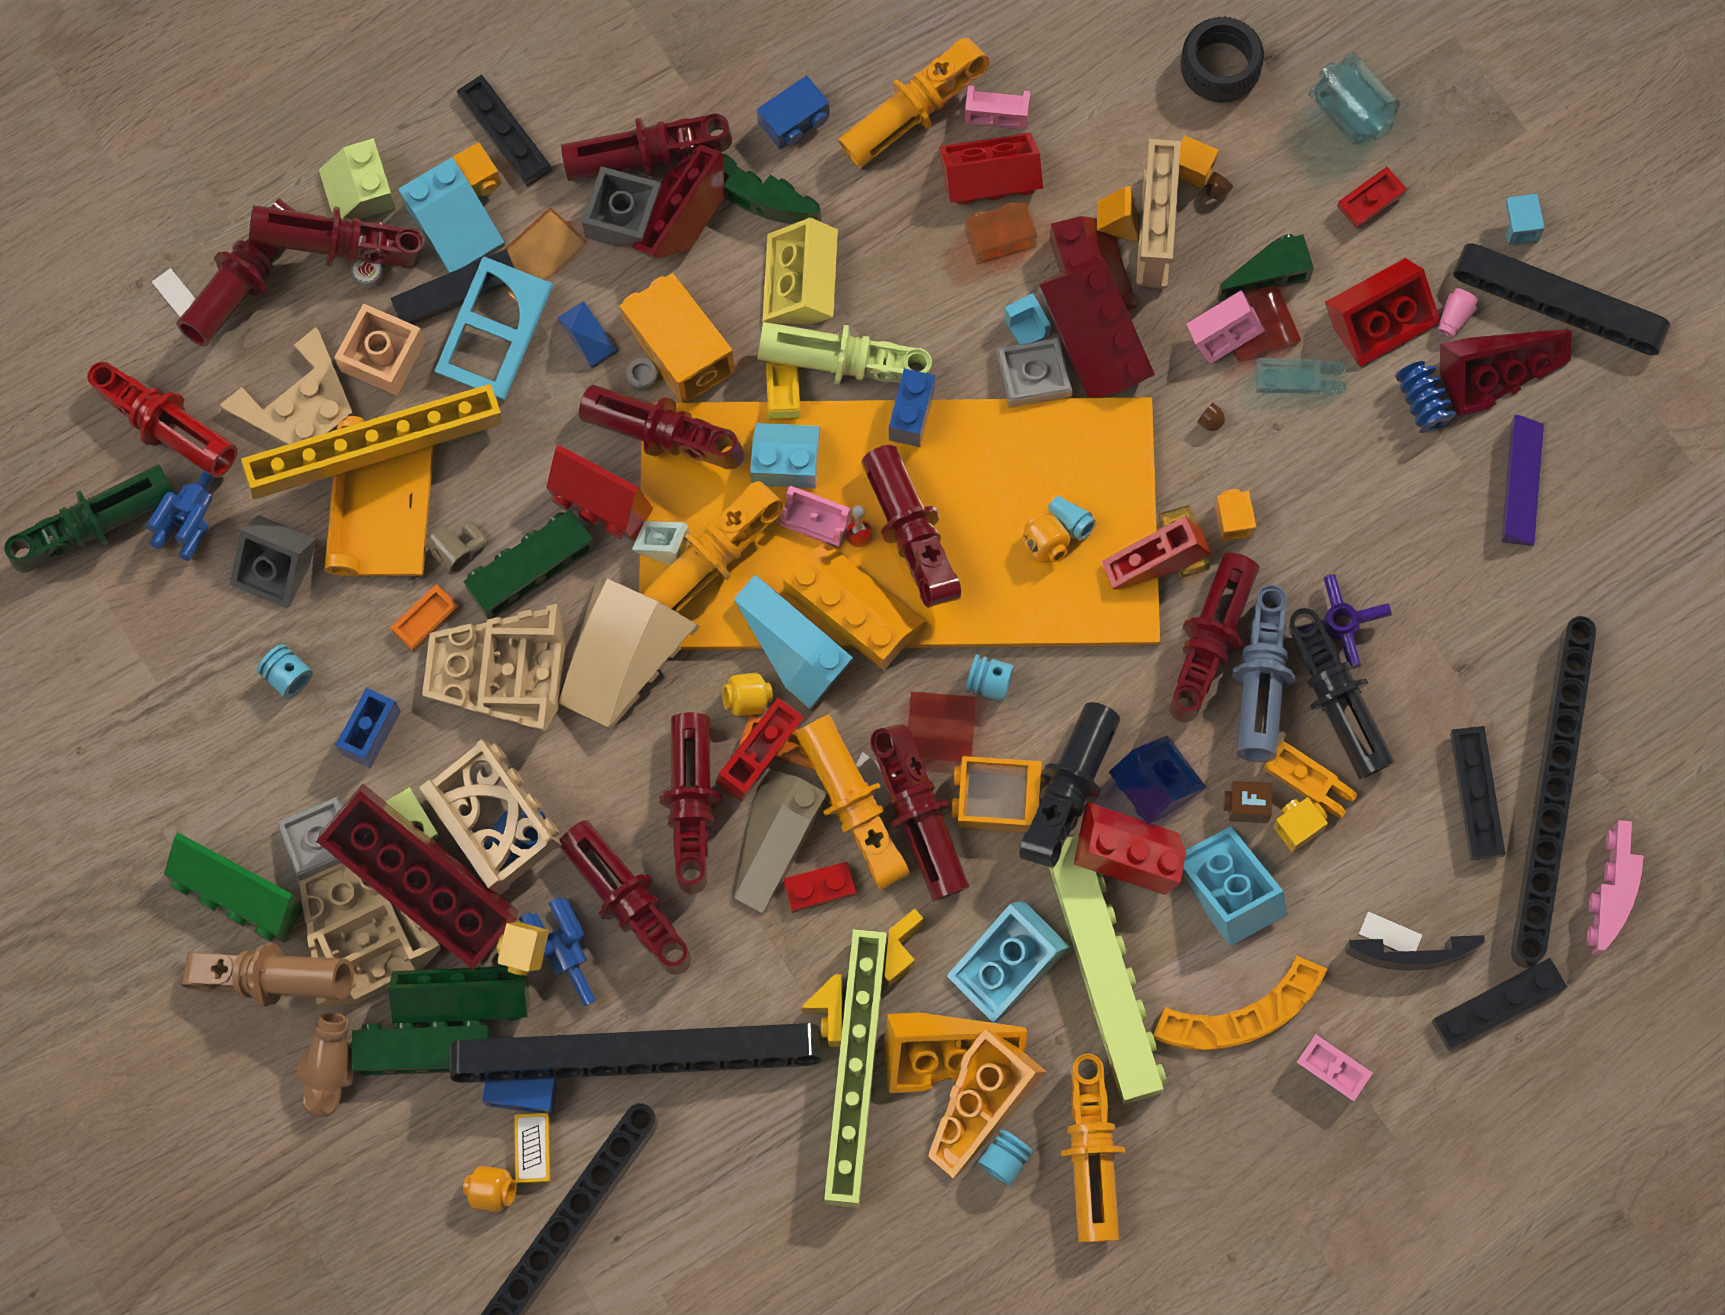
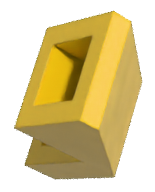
(898, 959)

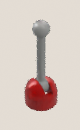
(860, 528)

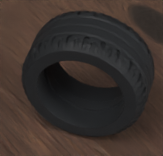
(1222, 31)

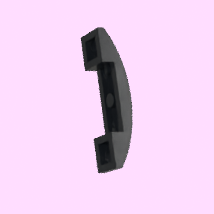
(1372, 952)

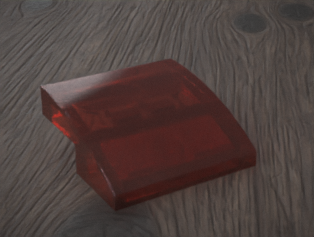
(1276, 320)
(942, 725)

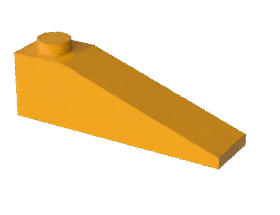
(931, 1047)
(988, 1090)

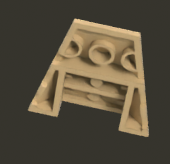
(620, 651)
(500, 667)
(361, 925)

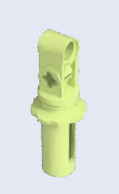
(838, 353)

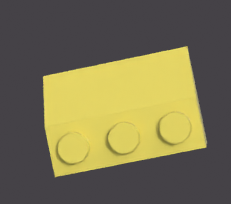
(800, 273)

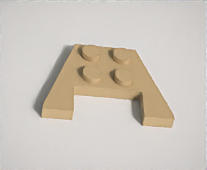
(306, 408)

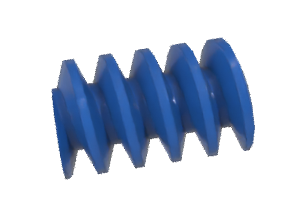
(1424, 397)

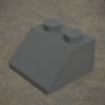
(619, 207)
(271, 560)

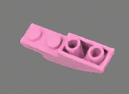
(1614, 901)

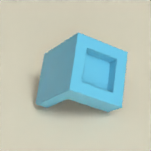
(1524, 218)
(1027, 320)

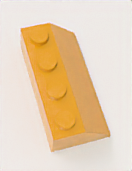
(852, 604)

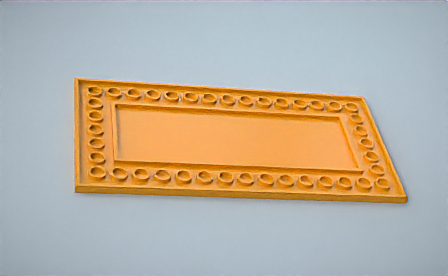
(986, 476)

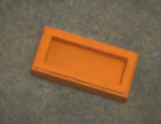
(424, 618)

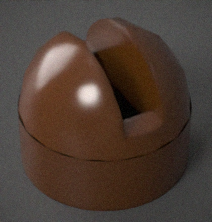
(1218, 186)
(1212, 418)

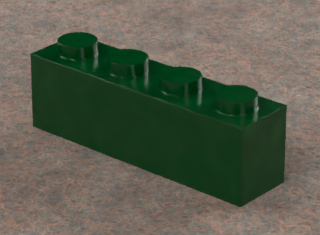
(529, 564)
(458, 995)
(410, 1048)

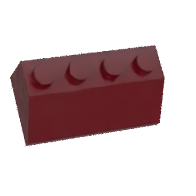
(1096, 328)

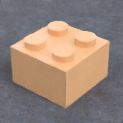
(380, 349)

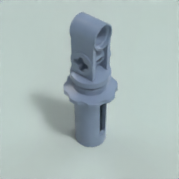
(1265, 669)

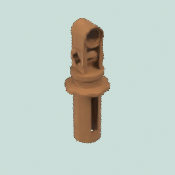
(269, 975)

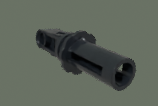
(1332, 683)
(1069, 784)

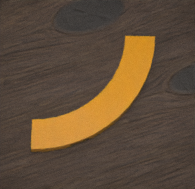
(1245, 1024)

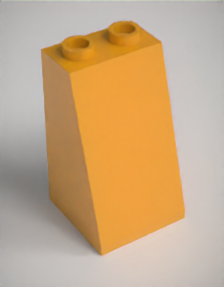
(678, 338)

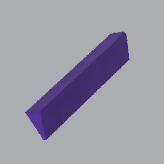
(1522, 481)

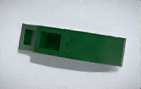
(771, 199)

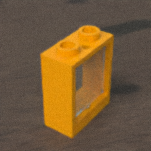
(995, 793)

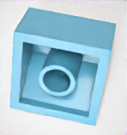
(785, 455)

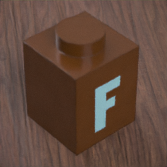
(1249, 802)

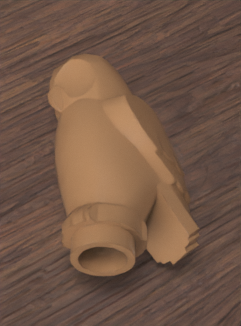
(326, 1065)

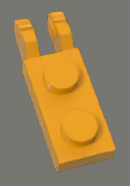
(1308, 778)

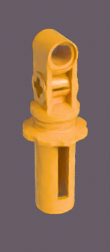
(914, 101)
(716, 547)
(852, 799)
(1092, 1137)

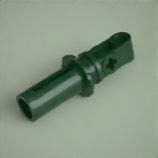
(88, 519)

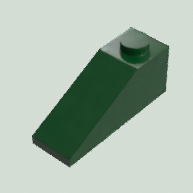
(1279, 263)

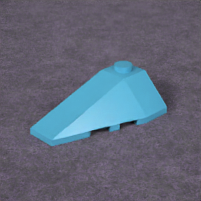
(795, 646)

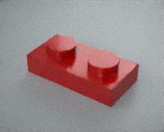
(1371, 197)
(819, 887)

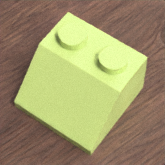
(357, 181)

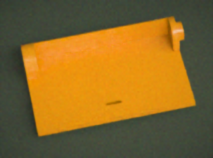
(372, 519)

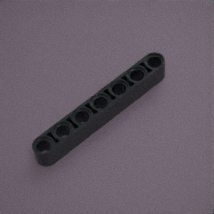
(1561, 299)

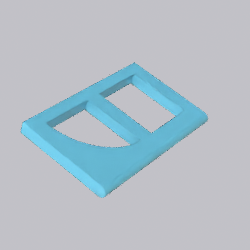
(531, 297)

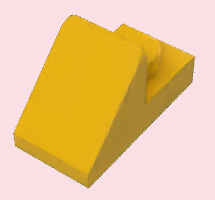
(828, 1001)

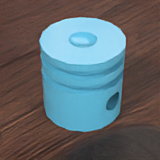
(284, 671)
(990, 678)
(1005, 1157)

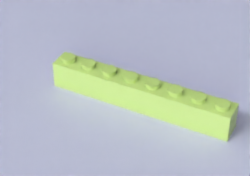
(1107, 978)
(855, 1069)

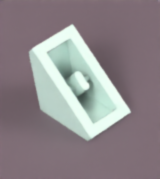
(662, 540)

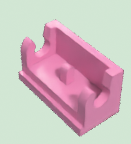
(996, 109)
(1225, 327)
(815, 516)
(1334, 1067)

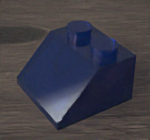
(1156, 779)

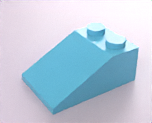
(451, 216)
(1233, 886)
(1008, 960)

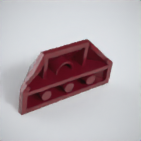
(684, 203)

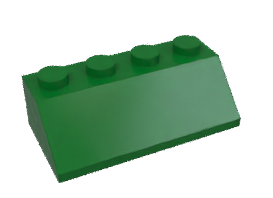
(232, 889)

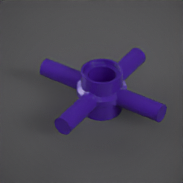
(1346, 633)

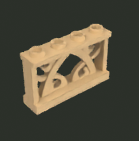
(1158, 213)
(449, 806)

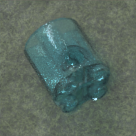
(1355, 99)

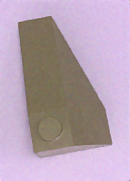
(777, 830)

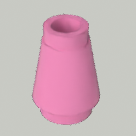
(1457, 311)

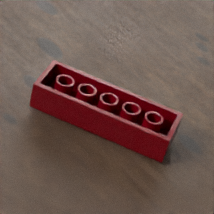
(417, 876)

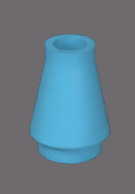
(1073, 518)

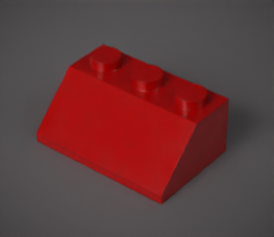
(991, 168)
(1383, 311)
(597, 494)
(1130, 849)

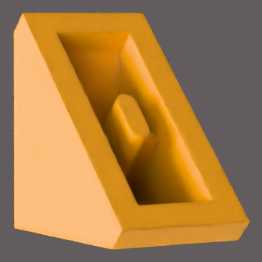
(1119, 214)

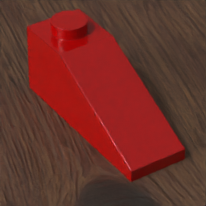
(1157, 554)
(759, 750)

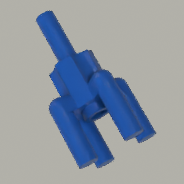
(186, 512)
(564, 946)

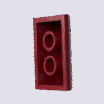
(1079, 240)

